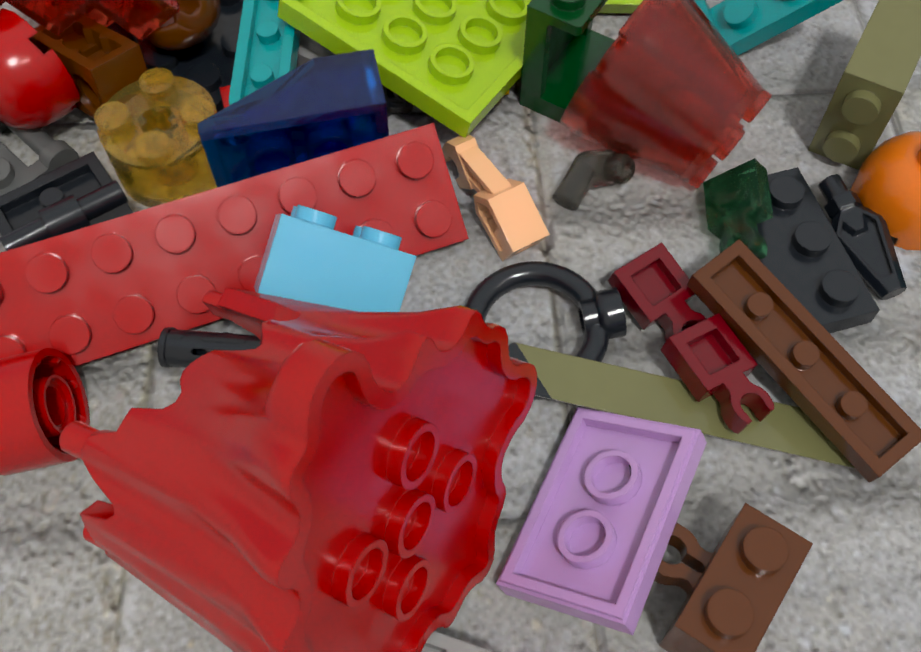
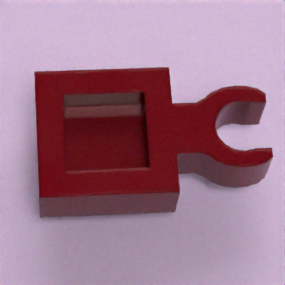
(656, 290)
(717, 364)

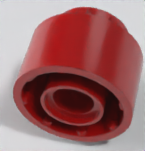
(36, 403)

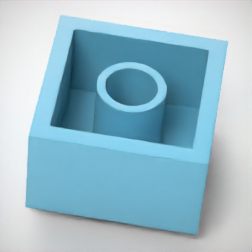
(333, 269)

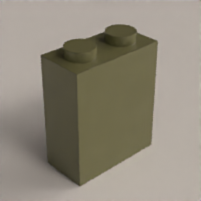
(871, 83)

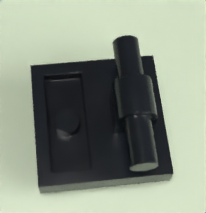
(60, 203)

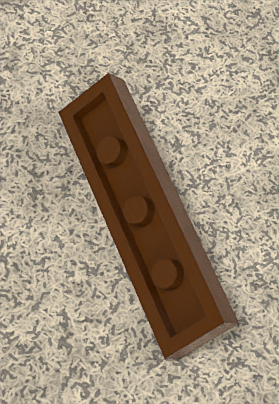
(806, 361)

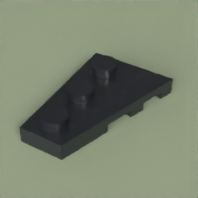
(811, 258)

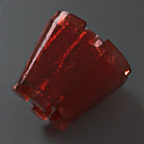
(667, 93)

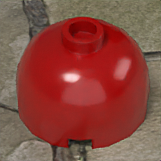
(32, 84)

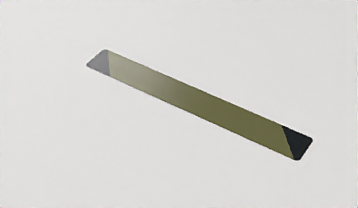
(669, 401)

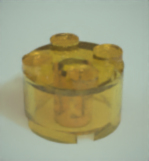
(155, 139)

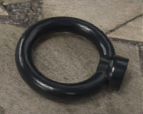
(599, 311)

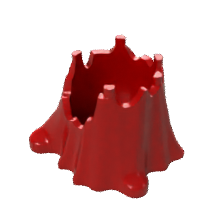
(316, 483)

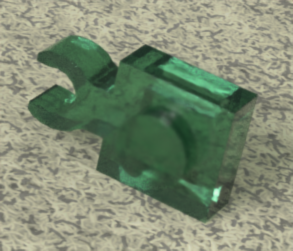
(737, 204)

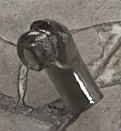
(592, 170)

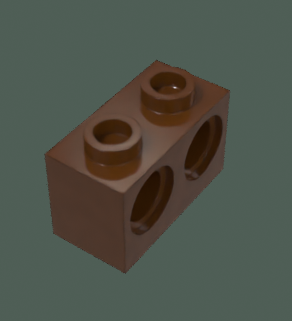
(95, 59)

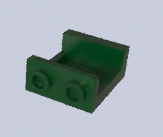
(559, 52)

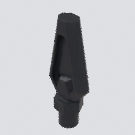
(864, 238)

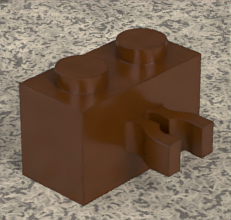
(734, 586)

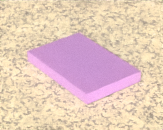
(603, 517)

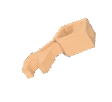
(500, 202)

